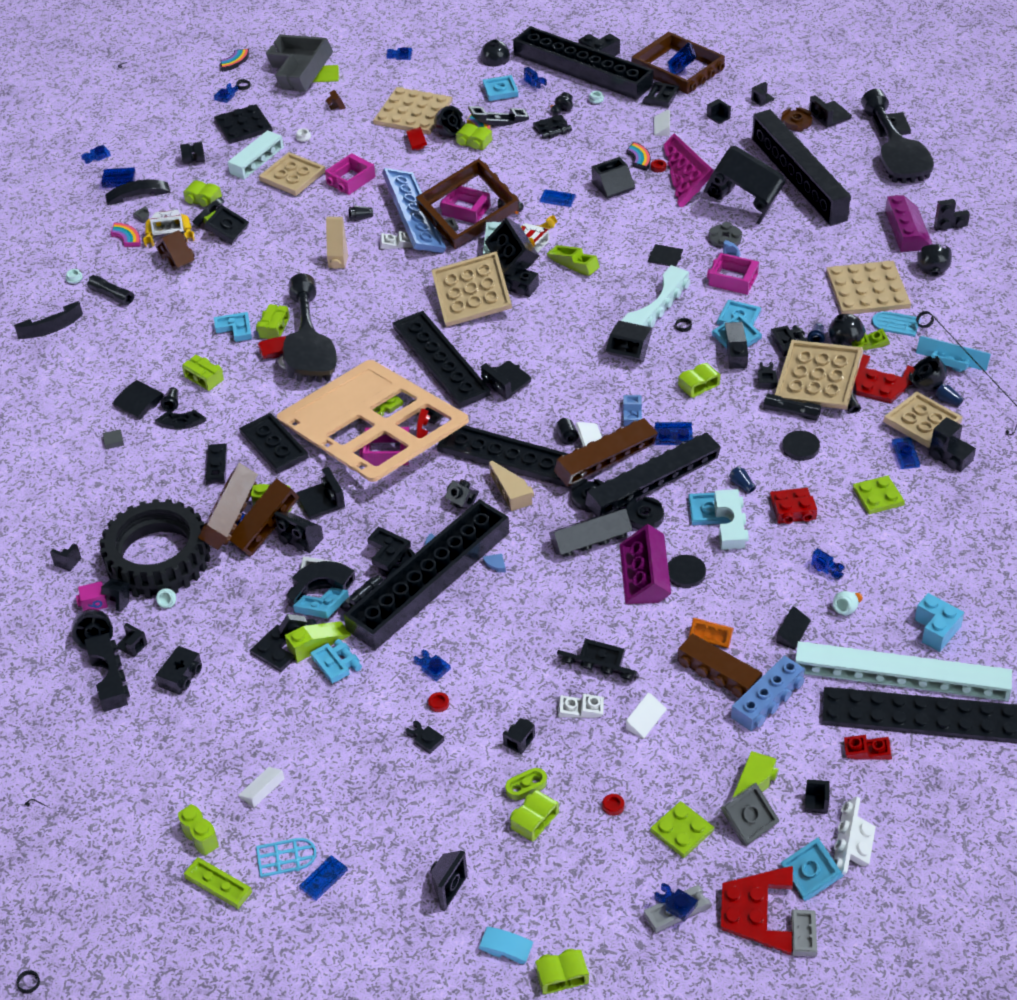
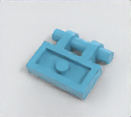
(330, 662)

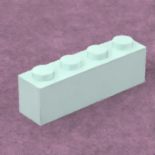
(255, 154)

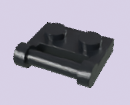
(665, 96)

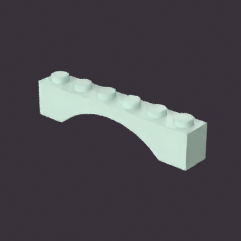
(673, 284)

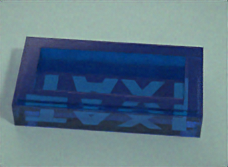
(557, 198)
(323, 877)

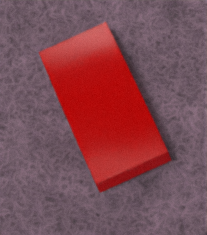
(416, 138)
(271, 347)
(422, 420)
(862, 748)

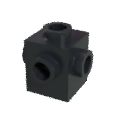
(461, 493)

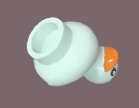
(846, 602)

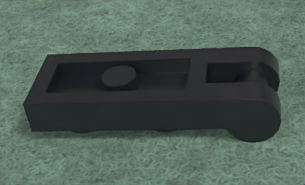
(216, 463)

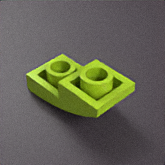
(873, 340)

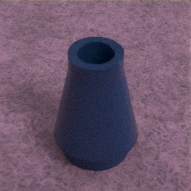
(817, 334)
(949, 395)
(741, 479)

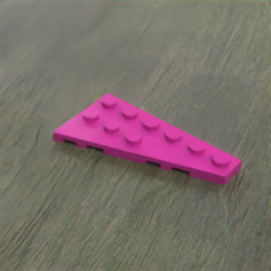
(687, 170)

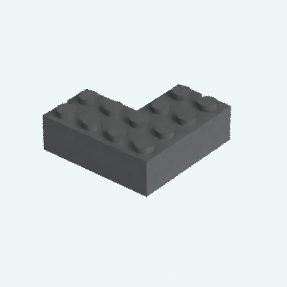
(298, 59)

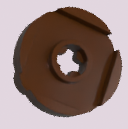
(797, 119)

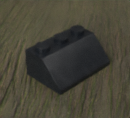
(512, 247)

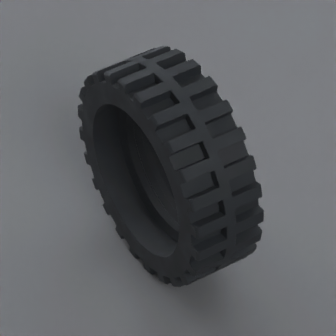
(150, 519)

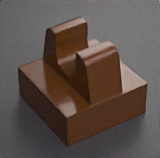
(335, 100)

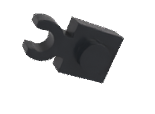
(767, 376)
(293, 622)
(426, 738)

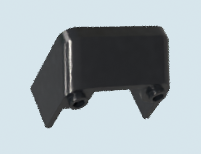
(749, 175)

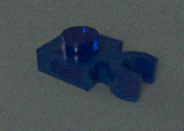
(400, 54)
(227, 94)
(97, 154)
(824, 562)
(433, 667)
(677, 903)

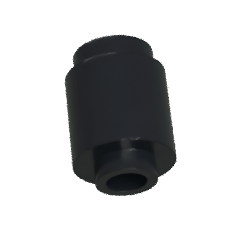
(567, 431)

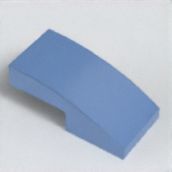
(632, 408)

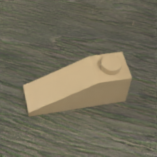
(336, 242)
(512, 487)

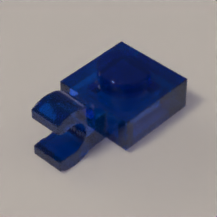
(532, 78)

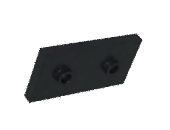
(273, 443)

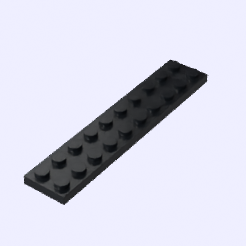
(920, 714)

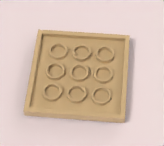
(411, 109)
(868, 287)
(471, 289)
(819, 373)

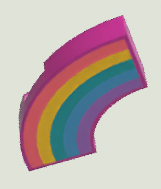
(127, 234)

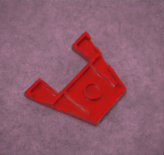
(880, 385)
(746, 908)

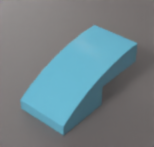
(501, 942)

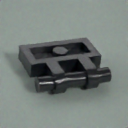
(552, 126)
(783, 337)
(361, 592)

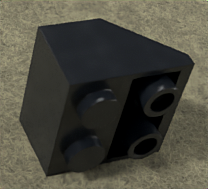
(612, 177)
(629, 341)
(298, 531)

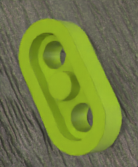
(524, 783)

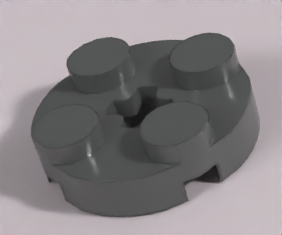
(717, 233)

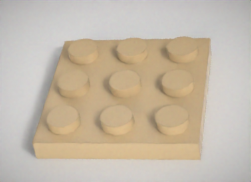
(292, 173)
(918, 417)

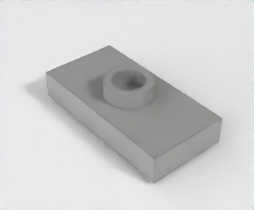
(804, 933)

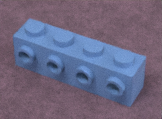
(768, 693)

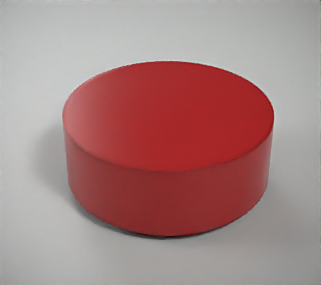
(658, 165)
(438, 702)
(613, 804)

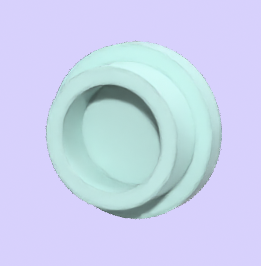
(596, 97)
(74, 276)
(166, 598)

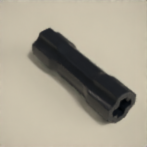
(119, 294)
(806, 410)

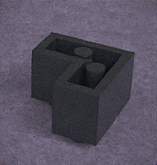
(607, 44)
(949, 448)

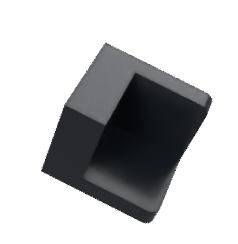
(760, 95)
(718, 111)
(67, 558)
(118, 592)
(133, 641)
(817, 796)

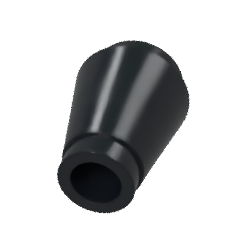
(360, 212)
(170, 400)

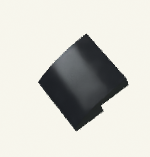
(137, 399)

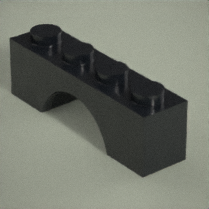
(110, 689)

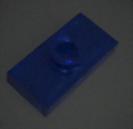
(906, 453)

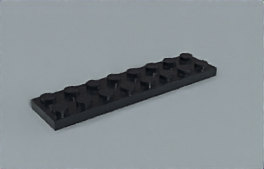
(441, 359)
(508, 452)

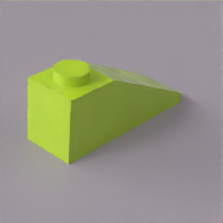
(311, 637)
(758, 770)

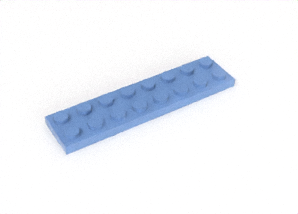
(420, 230)

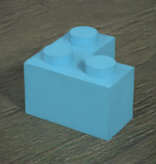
(940, 620)

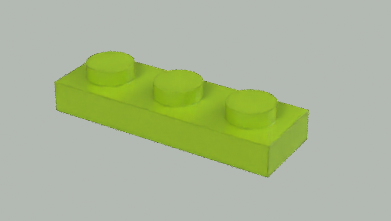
(218, 883)

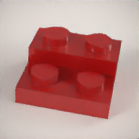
(793, 505)

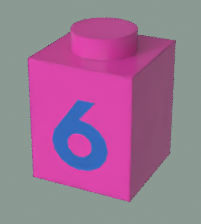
(91, 597)

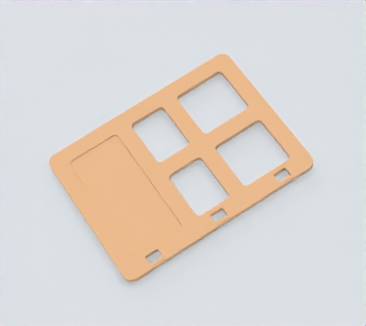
(354, 398)

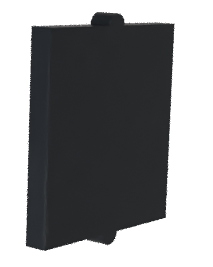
(665, 255)

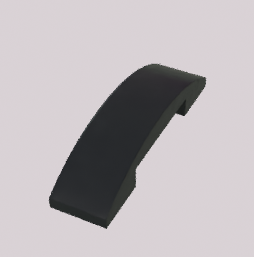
(499, 119)
(136, 188)
(49, 324)

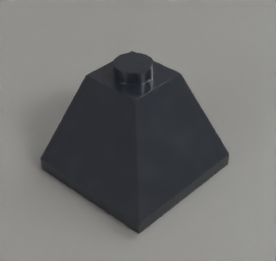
(448, 876)

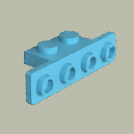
(952, 354)

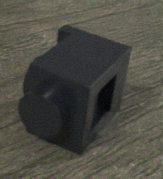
(519, 735)

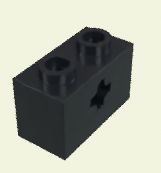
(179, 670)

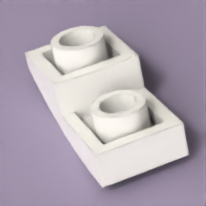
(390, 241)
(585, 707)

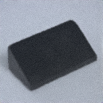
(793, 628)

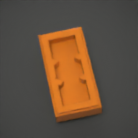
(712, 632)

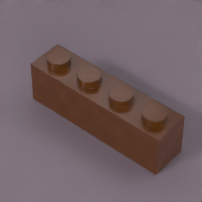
(260, 519)
(717, 665)

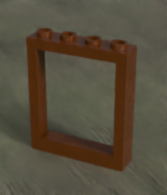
(669, 41)
(455, 181)

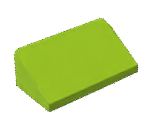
(328, 73)

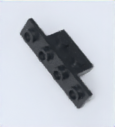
(600, 656)

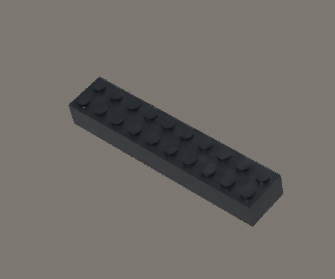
(583, 62)
(801, 167)
(426, 574)

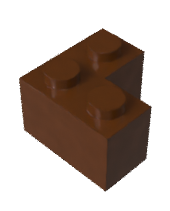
(175, 250)

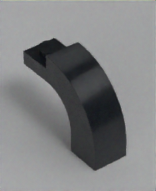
(320, 574)

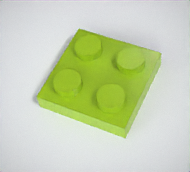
(878, 494)
(682, 829)

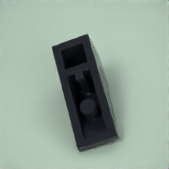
(736, 345)

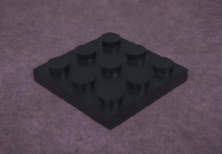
(243, 123)

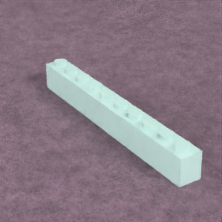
(905, 671)

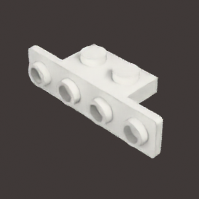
(854, 837)

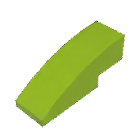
(574, 259)

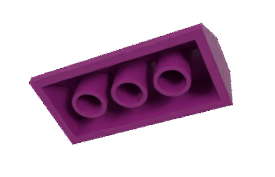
(906, 224)
(645, 567)

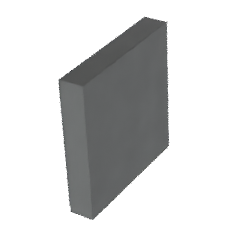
(749, 814)

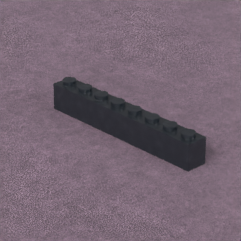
(652, 474)

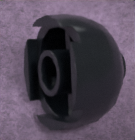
(495, 53)
(448, 121)
(934, 259)
(846, 329)
(928, 374)
(90, 624)

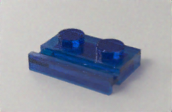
(681, 59)
(117, 177)
(673, 433)

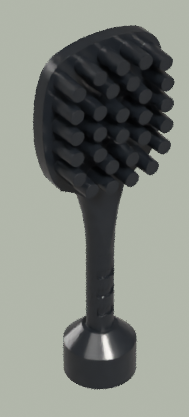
(900, 156)
(306, 350)

